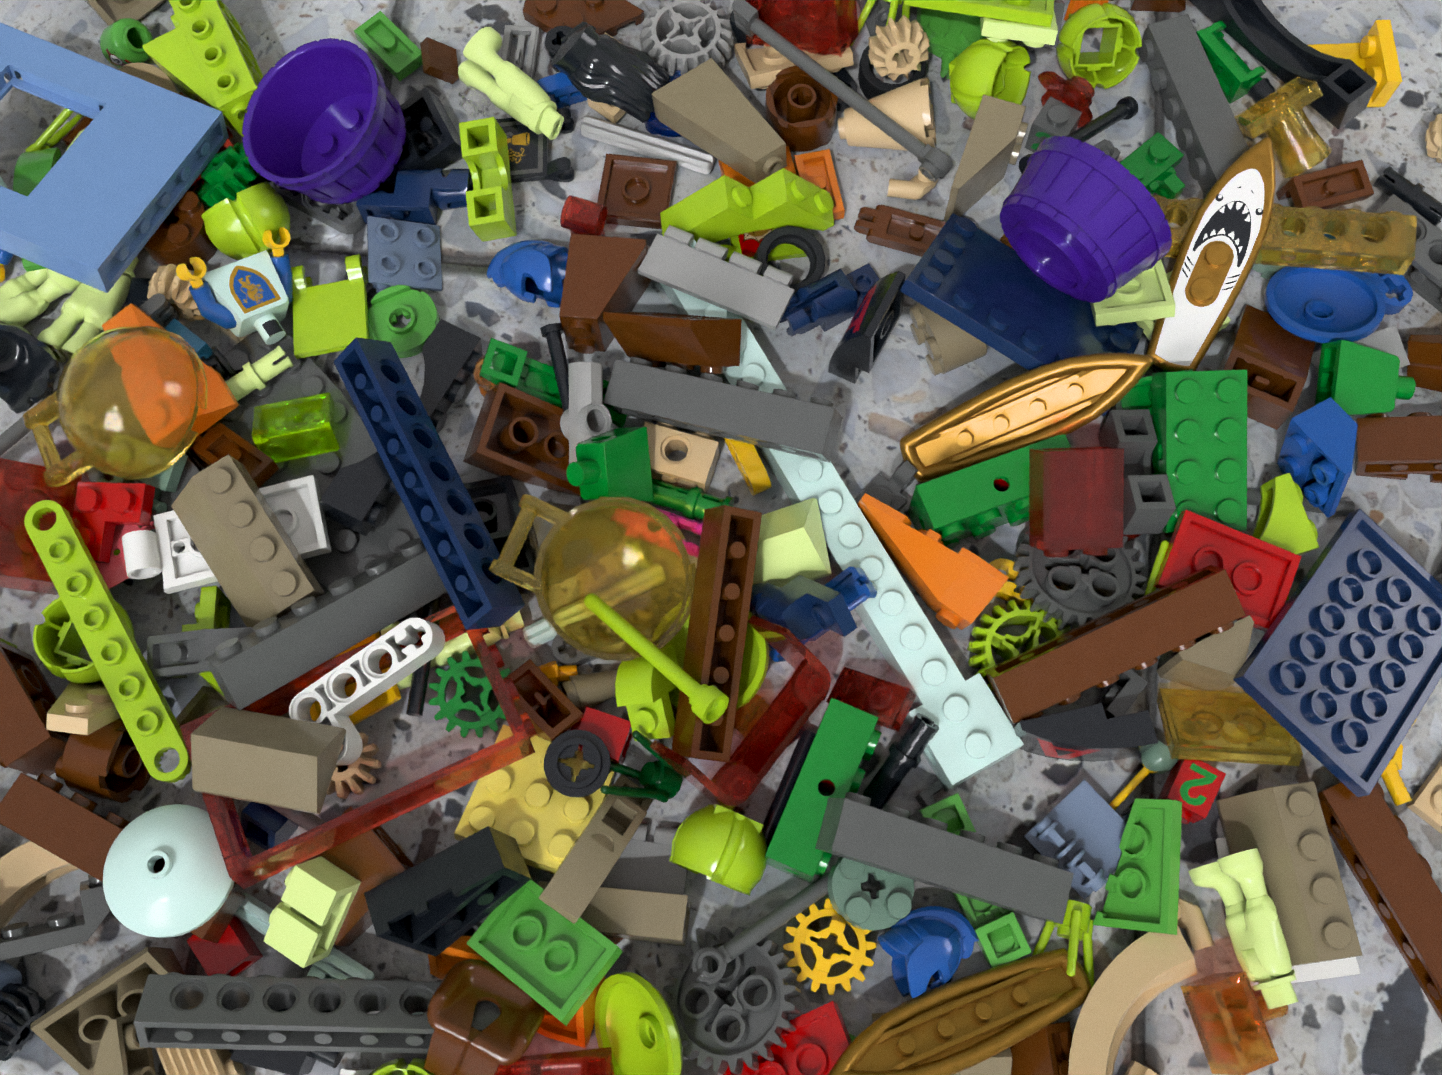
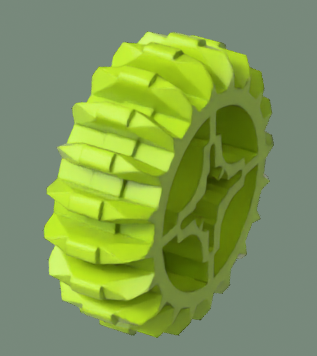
(1008, 645)

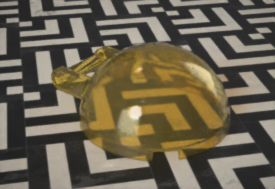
(122, 405)
(609, 549)

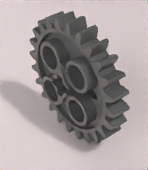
(1080, 577)
(759, 1024)

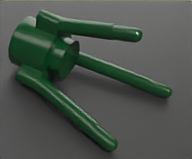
(657, 777)

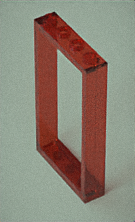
(223, 814)

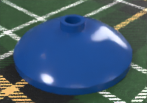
(1324, 304)

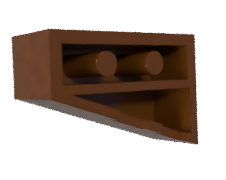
(1399, 446)

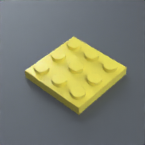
(529, 809)

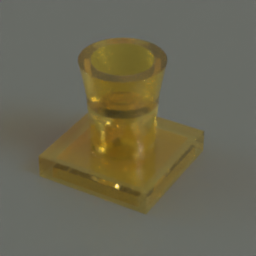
(1286, 124)

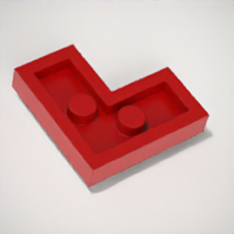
(105, 505)

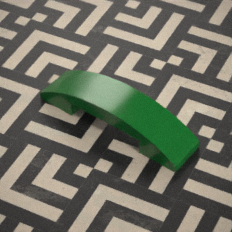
(512, 367)

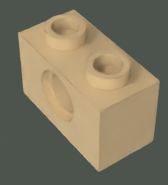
(694, 469)

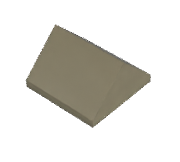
(1212, 661)

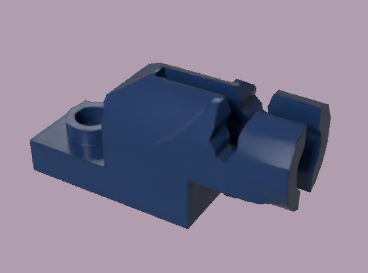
(418, 196)
(828, 300)
(802, 607)

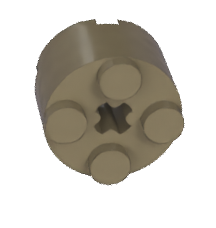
(946, 343)

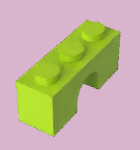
(491, 200)

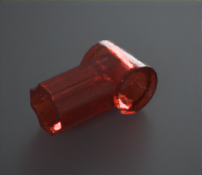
(583, 216)

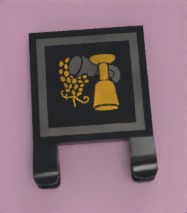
(530, 152)

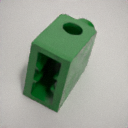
(1361, 378)
(613, 465)

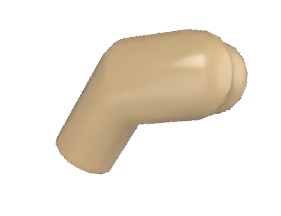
(912, 189)
(1192, 920)

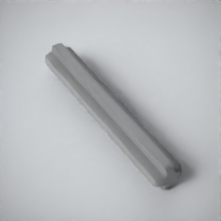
(647, 144)

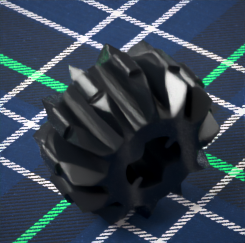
(17, 1011)

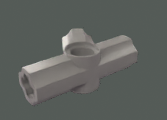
(586, 411)

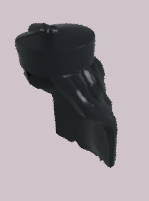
(610, 71)
(26, 368)

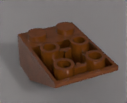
(1274, 364)

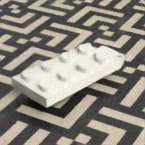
(150, 553)

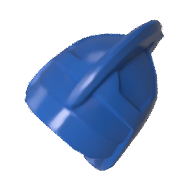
(531, 270)
(927, 945)

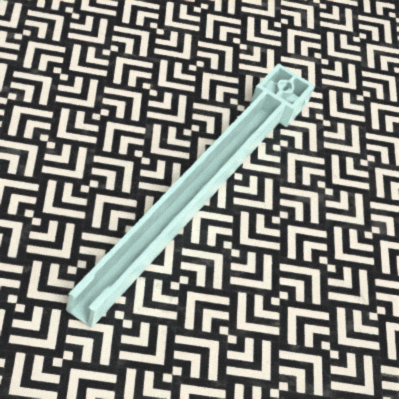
(969, 718)

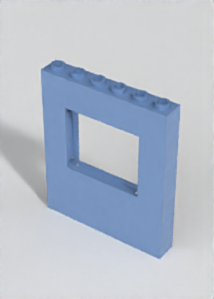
(116, 176)

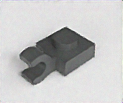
(890, 491)

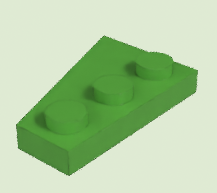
(1146, 881)

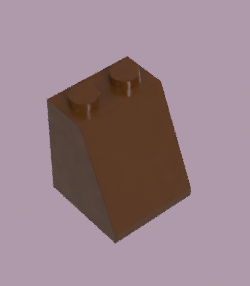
(599, 279)
(372, 861)

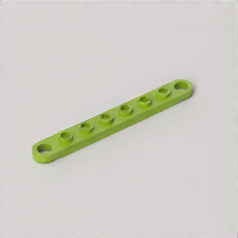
(108, 641)

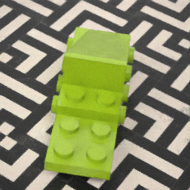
(208, 58)

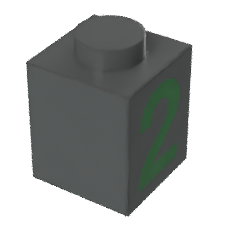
(1052, 120)

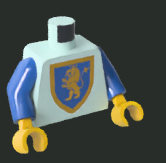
(246, 293)

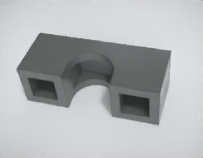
(1147, 497)

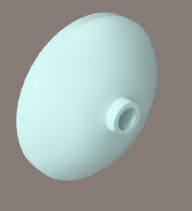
(187, 888)

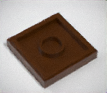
(636, 190)

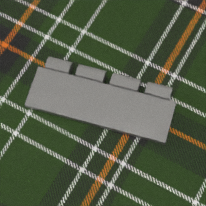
(710, 278)
(642, 865)

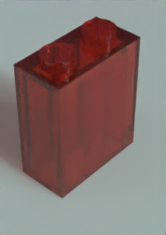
(1076, 499)

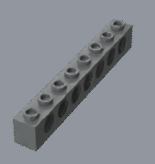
(168, 1023)

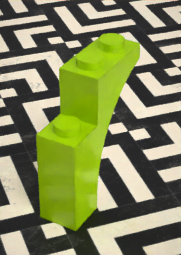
(731, 209)
(1283, 517)

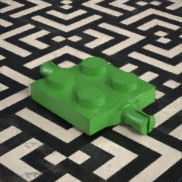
(948, 34)

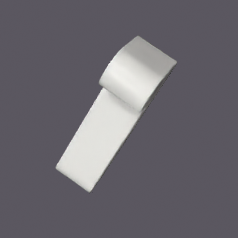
(371, 682)

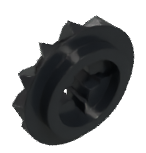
(567, 746)

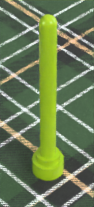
(706, 701)

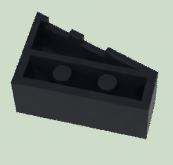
(448, 892)

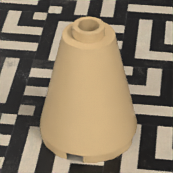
(905, 105)

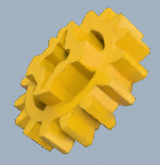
(822, 966)

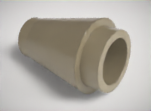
(590, 688)

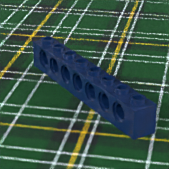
(427, 483)

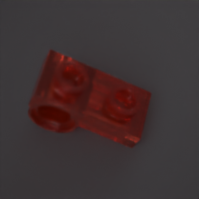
(874, 696)

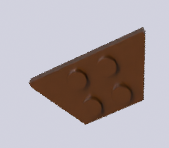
(602, 14)

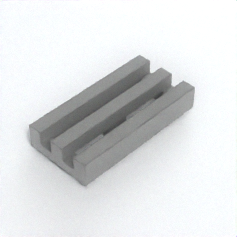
(522, 31)

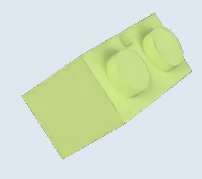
(311, 911)

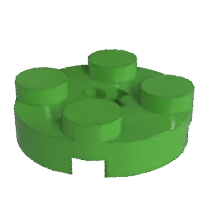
(411, 304)

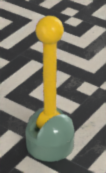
(1155, 761)

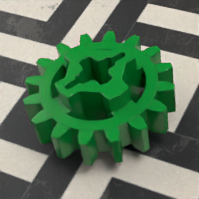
(226, 176)
(456, 704)

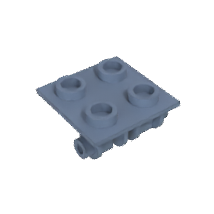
(403, 254)
(1083, 837)

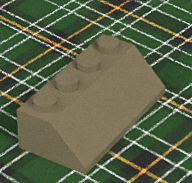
(244, 542)
(1297, 868)

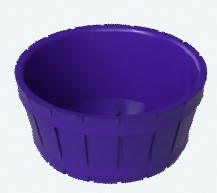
(324, 123)
(1083, 220)

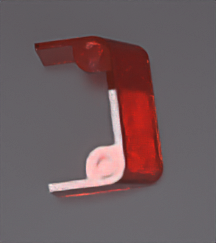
(772, 734)

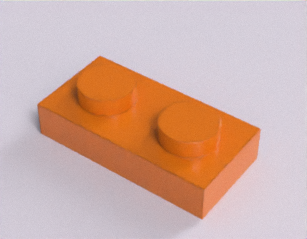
(819, 170)

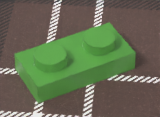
(389, 45)

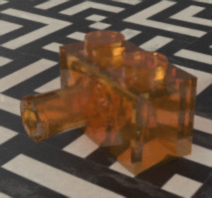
(1231, 1022)

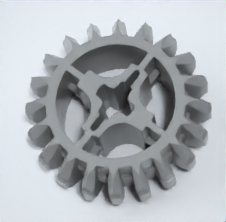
(690, 27)

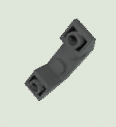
(185, 652)
(61, 928)

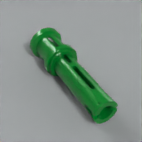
(688, 501)

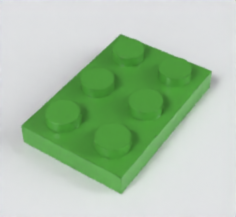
(545, 951)

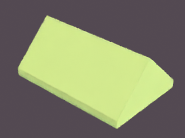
(791, 545)

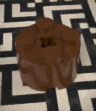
(800, 110)
(182, 235)
(103, 764)

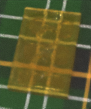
(1223, 728)

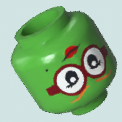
(123, 42)

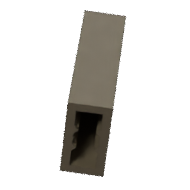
(721, 121)
(639, 915)

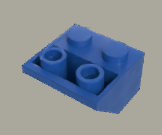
(1320, 453)

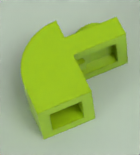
(646, 696)

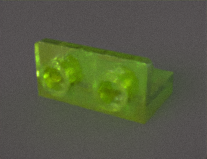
(296, 428)

